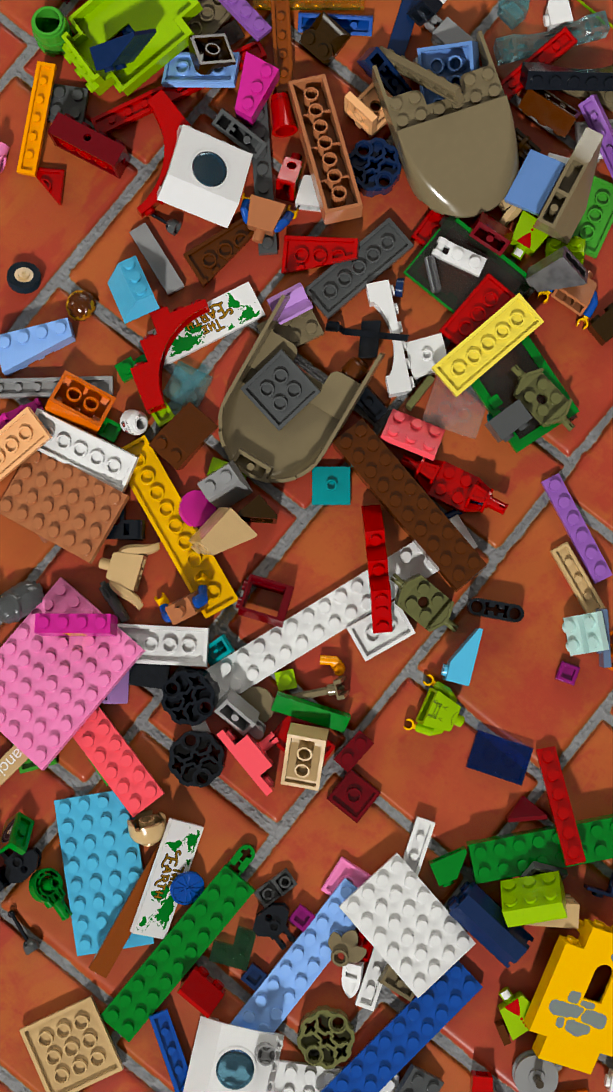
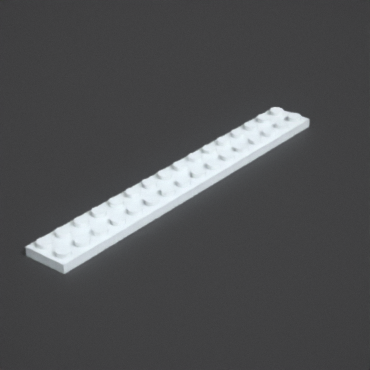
(317, 622)

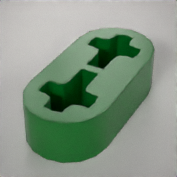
(237, 857)

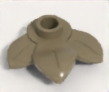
(348, 946)

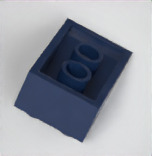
(120, 51)

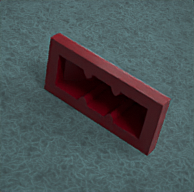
(525, 811)

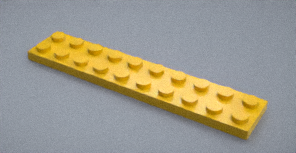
(161, 505)

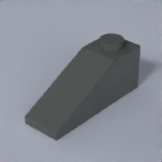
(239, 133)

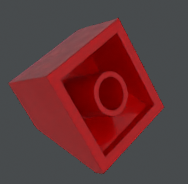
(202, 990)

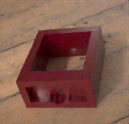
(270, 585)

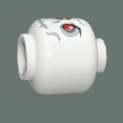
(134, 422)

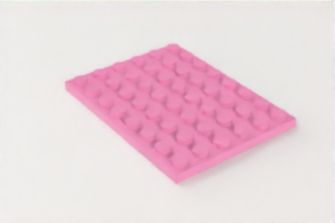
(57, 680)

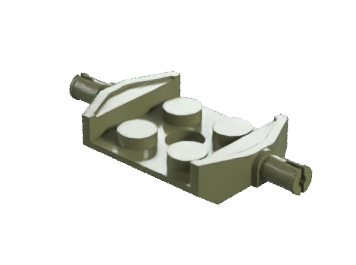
(556, 404)
(438, 606)

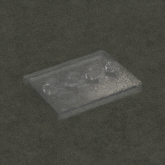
(453, 413)

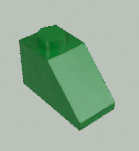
(448, 866)

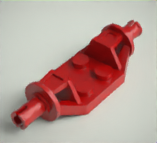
(453, 485)

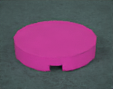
(195, 508)

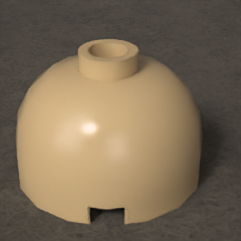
(148, 829)

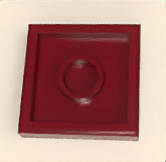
(353, 795)

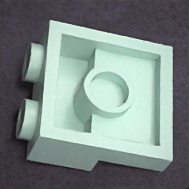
(585, 633)

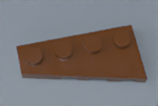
(217, 251)

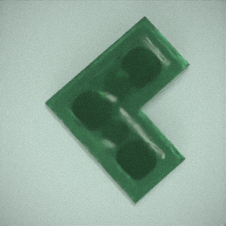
(236, 954)

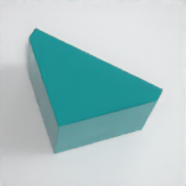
(219, 649)

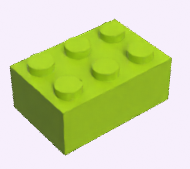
(533, 899)

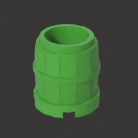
(47, 27)

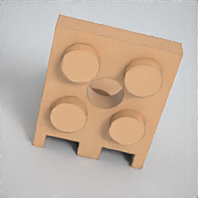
(361, 112)

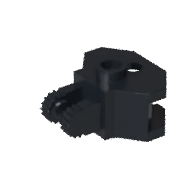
(16, 863)
(275, 925)

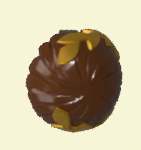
(80, 305)

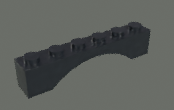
(549, 77)

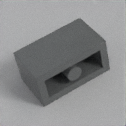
(508, 421)

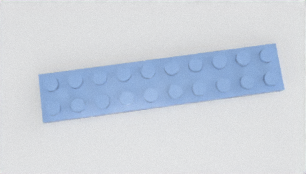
(297, 967)

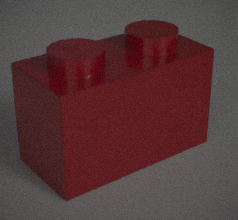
(491, 234)
(353, 750)

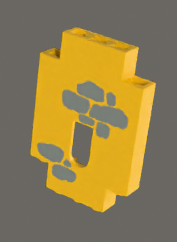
(568, 1025)

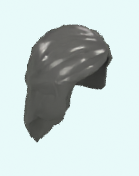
(20, 601)

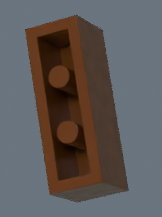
(549, 111)

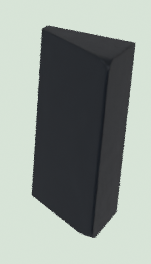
(369, 346)

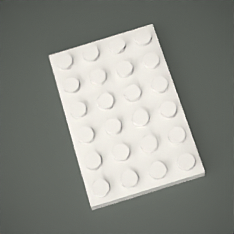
(407, 925)

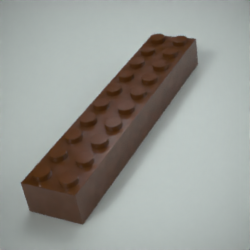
(409, 505)

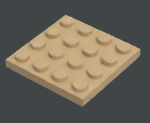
(71, 1047)

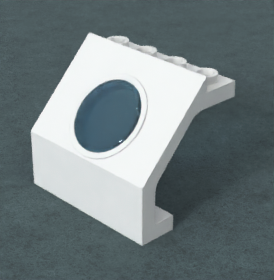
(205, 176)
(226, 1059)

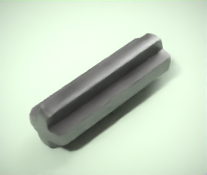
(432, 273)

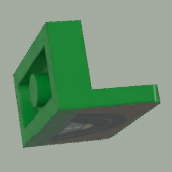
(16, 833)

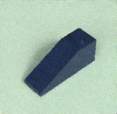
(390, 77)

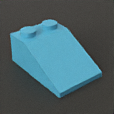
(461, 663)

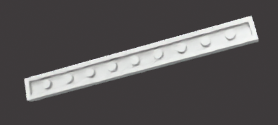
(414, 857)

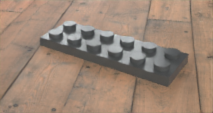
(347, 279)

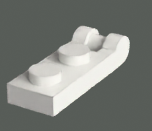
(459, 257)

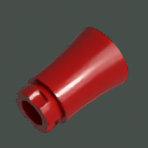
(282, 116)

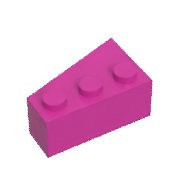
(255, 87)

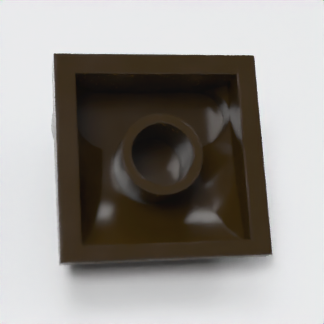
(325, 38)
(210, 52)

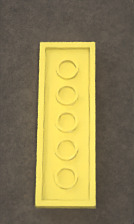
(487, 345)

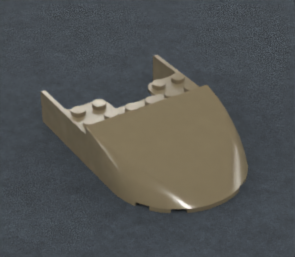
(454, 154)
(302, 443)

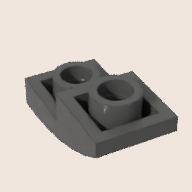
(274, 888)

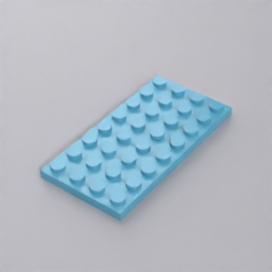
(98, 865)

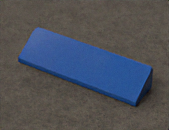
(353, 23)

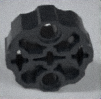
(183, 678)
(209, 768)

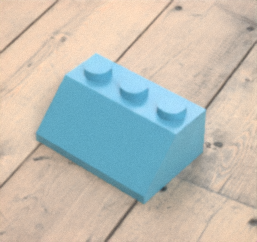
(131, 290)

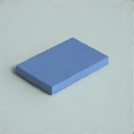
(534, 182)

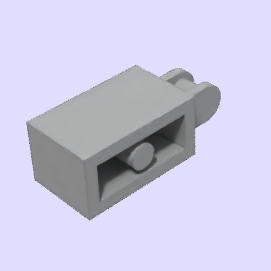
(446, 32)
(240, 714)

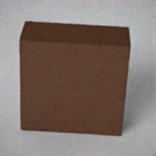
(502, 1032)

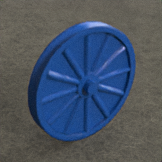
(187, 887)

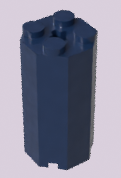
(486, 923)

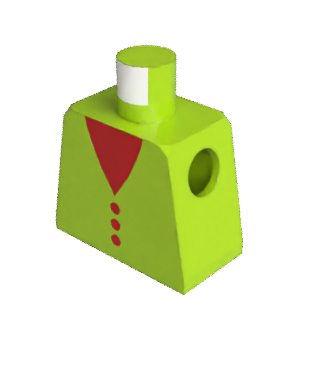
(526, 237)
(513, 1011)

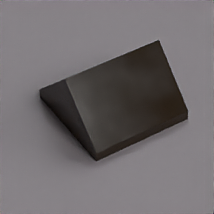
(258, 512)

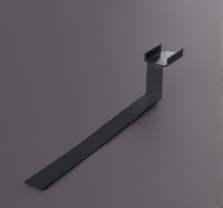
(334, 326)

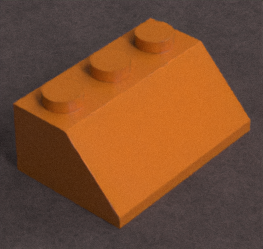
(79, 403)

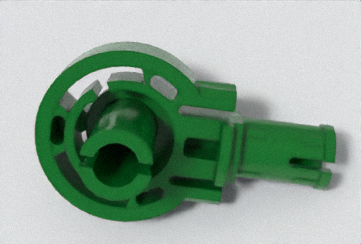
(49, 891)

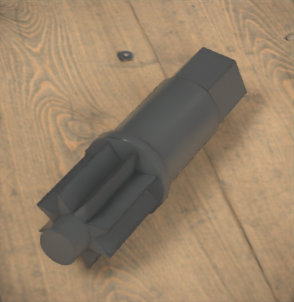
(114, 602)

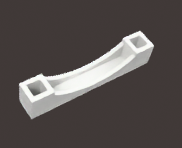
(380, 297)

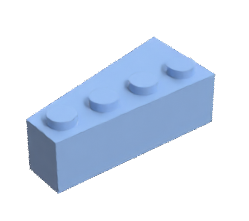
(33, 344)

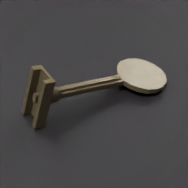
(262, 699)

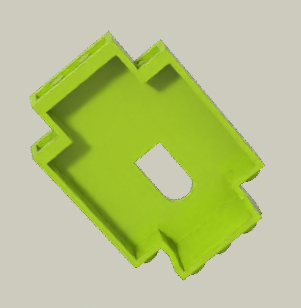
(103, 19)

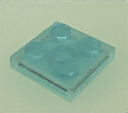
(187, 385)

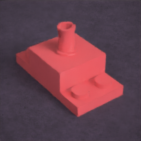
(252, 756)

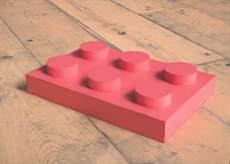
(412, 434)

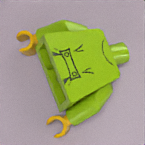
(438, 711)

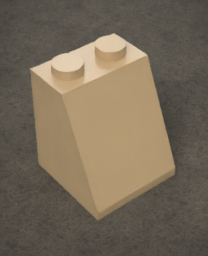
(221, 532)

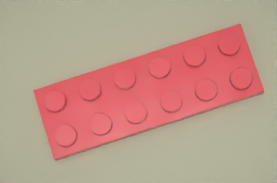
(117, 763)

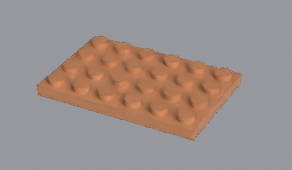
(63, 505)

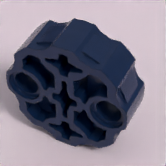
(387, 168)

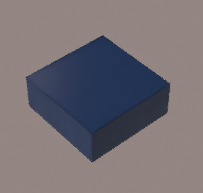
(254, 976)

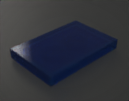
(499, 757)

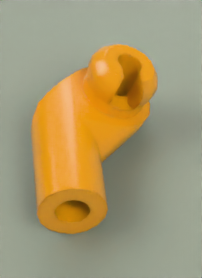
(335, 663)

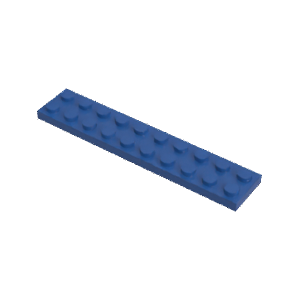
(407, 1033)

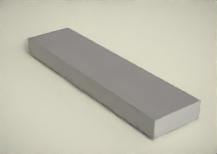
(156, 259)

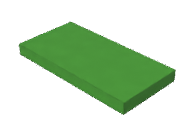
(597, 217)

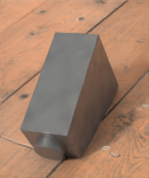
(557, 272)

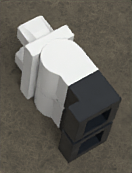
(424, 10)

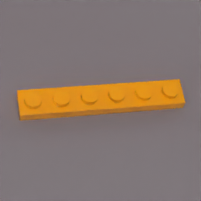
(36, 118)

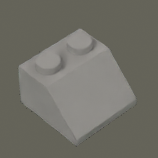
(225, 486)

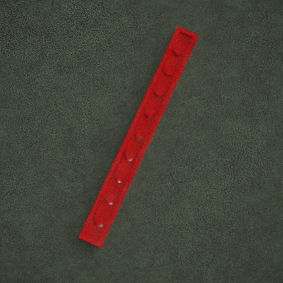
(138, 107)

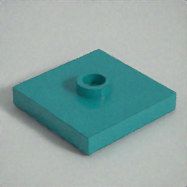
(331, 486)

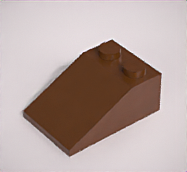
(183, 436)

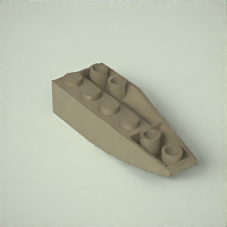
(571, 193)

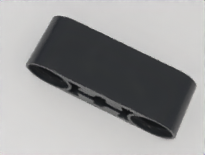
(490, 614)

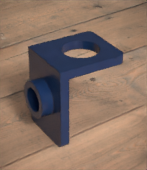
(600, 892)

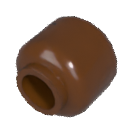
(356, 369)

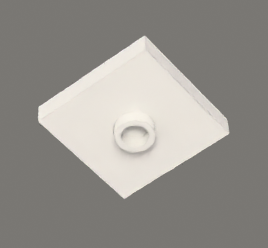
(425, 354)

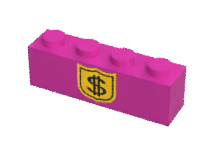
(75, 624)

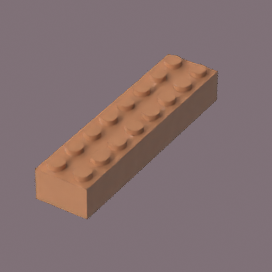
(325, 149)

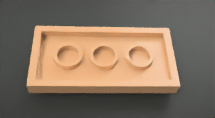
(20, 440)

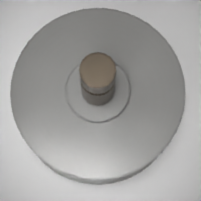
(534, 1073)

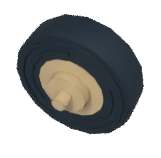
(23, 277)

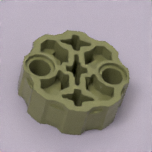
(307, 1041)

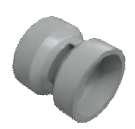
(268, 1054)

